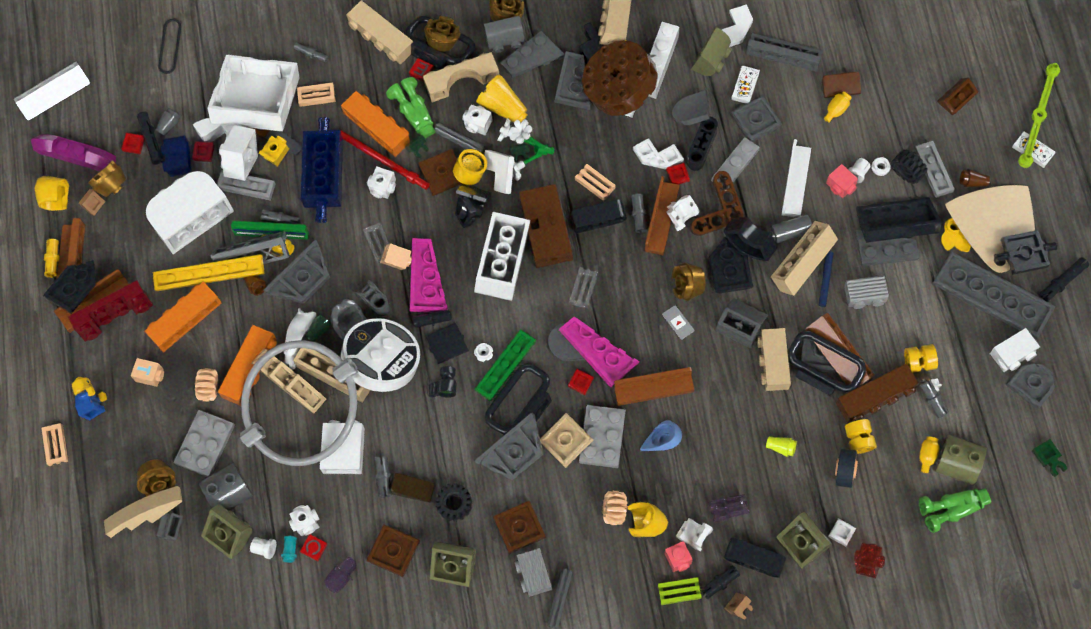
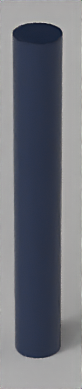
(826, 279)

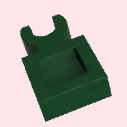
(1048, 455)

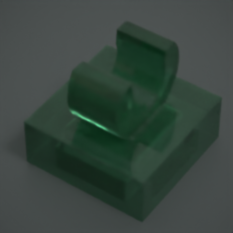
(416, 144)
(517, 150)

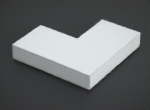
(503, 168)

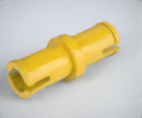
(51, 258)

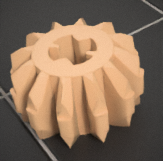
(206, 384)
(614, 507)

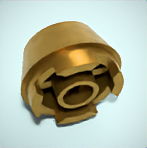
(505, 9)
(441, 33)
(108, 180)
(689, 281)
(155, 477)

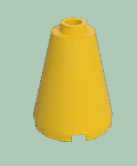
(502, 100)

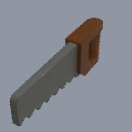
(294, 146)

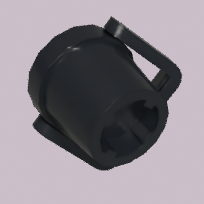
(469, 209)

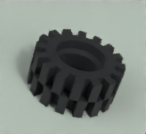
(909, 166)
(458, 513)

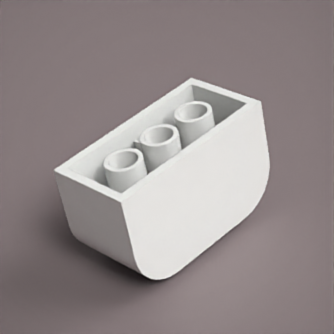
(187, 209)
(502, 256)

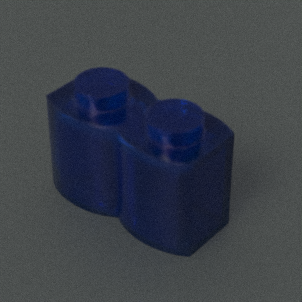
(177, 156)

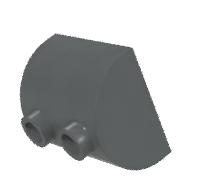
(504, 33)
(225, 488)

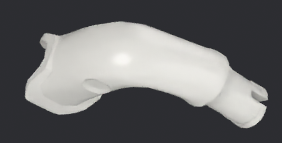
(295, 331)

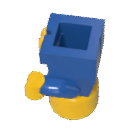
(86, 402)

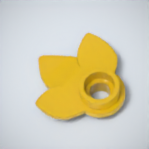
(954, 237)

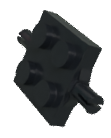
(1025, 252)

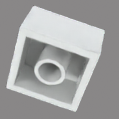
(238, 152)

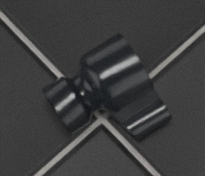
(446, 386)

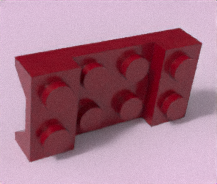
(102, 312)

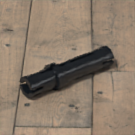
(147, 131)
(1058, 284)

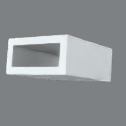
(349, 456)

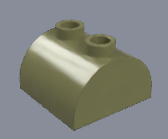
(712, 53)
(961, 459)
(226, 531)
(803, 540)
(452, 563)

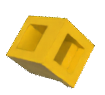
(277, 155)

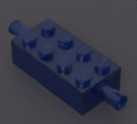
(322, 169)

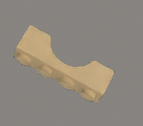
(480, 68)

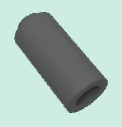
(790, 228)

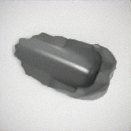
(345, 316)

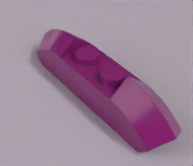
(72, 151)

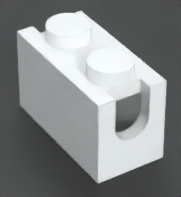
(1015, 350)

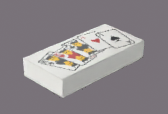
(745, 84)
(1041, 153)

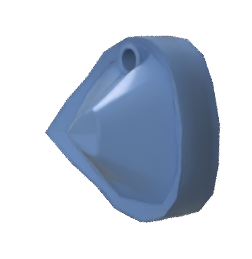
(663, 437)

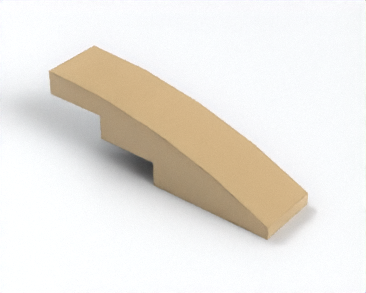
(291, 383)
(147, 508)

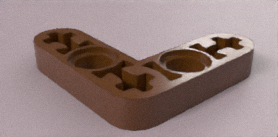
(723, 214)

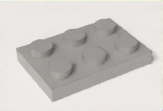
(606, 430)
(204, 443)

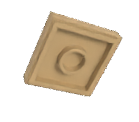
(565, 440)

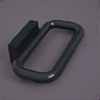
(436, 58)
(815, 377)
(536, 405)

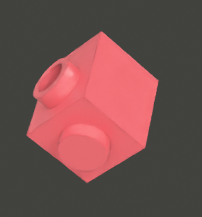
(842, 181)
(678, 557)

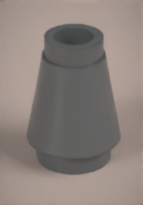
(167, 121)

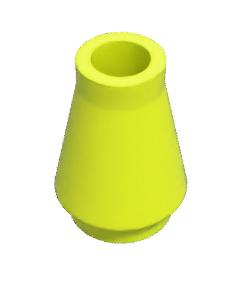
(784, 446)

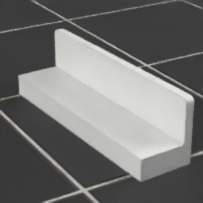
(51, 91)
(796, 181)

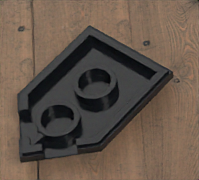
(729, 268)
(72, 286)

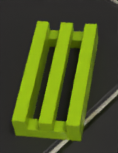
(682, 590)

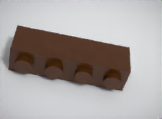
(877, 393)

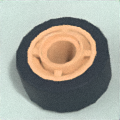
(846, 468)

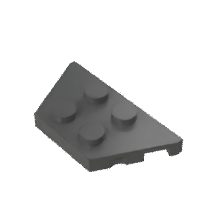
(301, 277)
(514, 450)

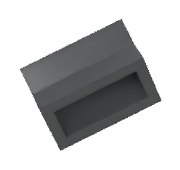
(169, 526)

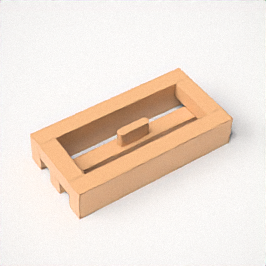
(316, 97)
(583, 172)
(58, 459)

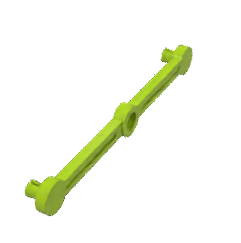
(1026, 159)

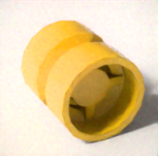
(927, 356)
(860, 436)

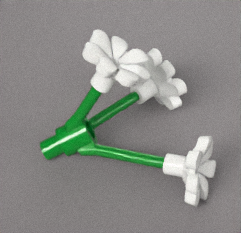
(521, 134)

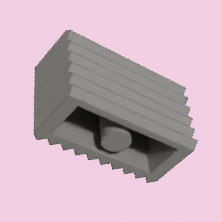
(866, 291)
(533, 572)

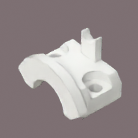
(682, 211)
(694, 533)

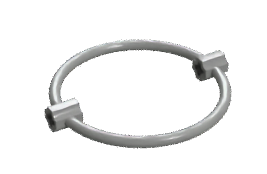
(255, 433)

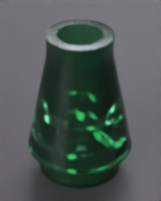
(317, 328)

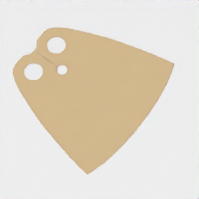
(991, 215)

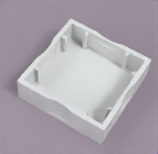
(254, 93)

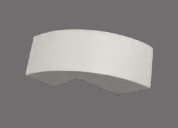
(210, 131)

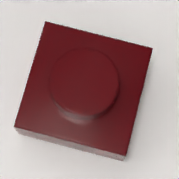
(203, 151)

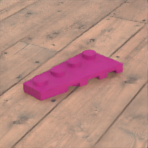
(425, 284)
(603, 356)

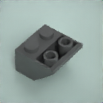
(741, 322)

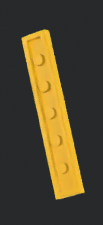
(208, 272)

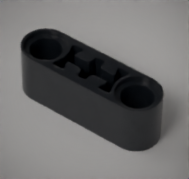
(702, 153)
(598, 216)
(755, 557)

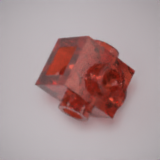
(869, 560)

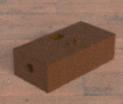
(547, 226)

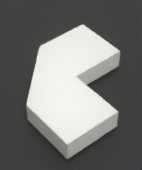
(742, 22)
(650, 156)

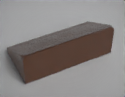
(840, 83)
(958, 95)

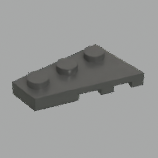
(533, 53)
(570, 86)
(886, 251)

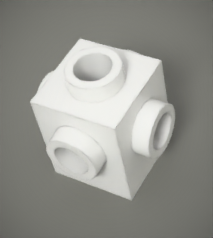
(477, 119)
(381, 183)
(306, 526)

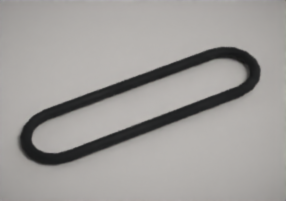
(162, 46)

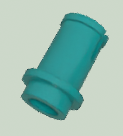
(289, 549)

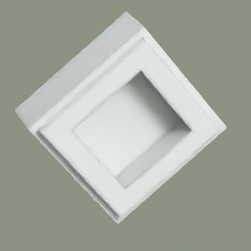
(842, 532)

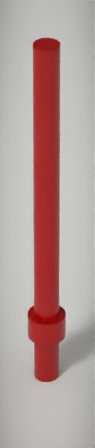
(412, 177)

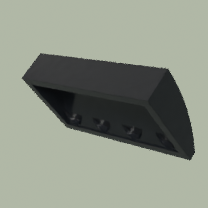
(898, 219)

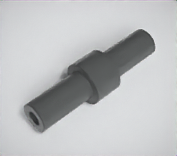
(311, 52)

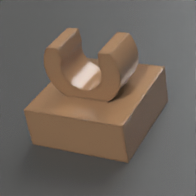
(91, 202)
(738, 605)

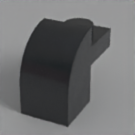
(589, 48)

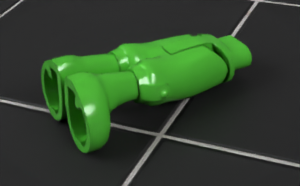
(414, 111)
(957, 506)

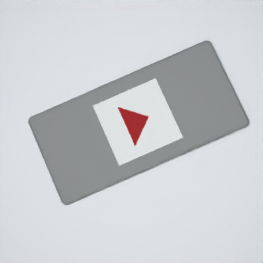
(678, 322)

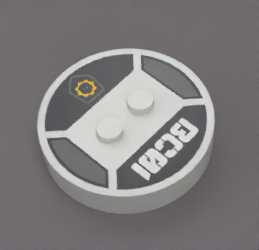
(383, 354)

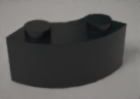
(750, 239)

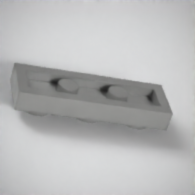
(738, 160)
(936, 172)
(251, 186)

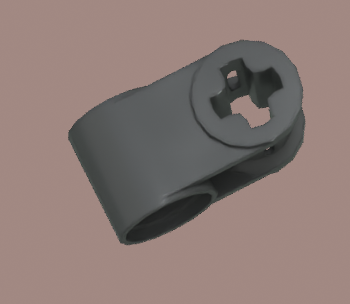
(371, 296)

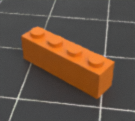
(375, 123)
(183, 316)
(253, 344)

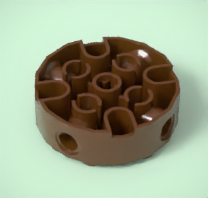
(619, 77)

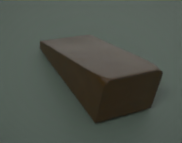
(412, 488)

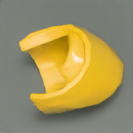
(52, 193)
(648, 520)

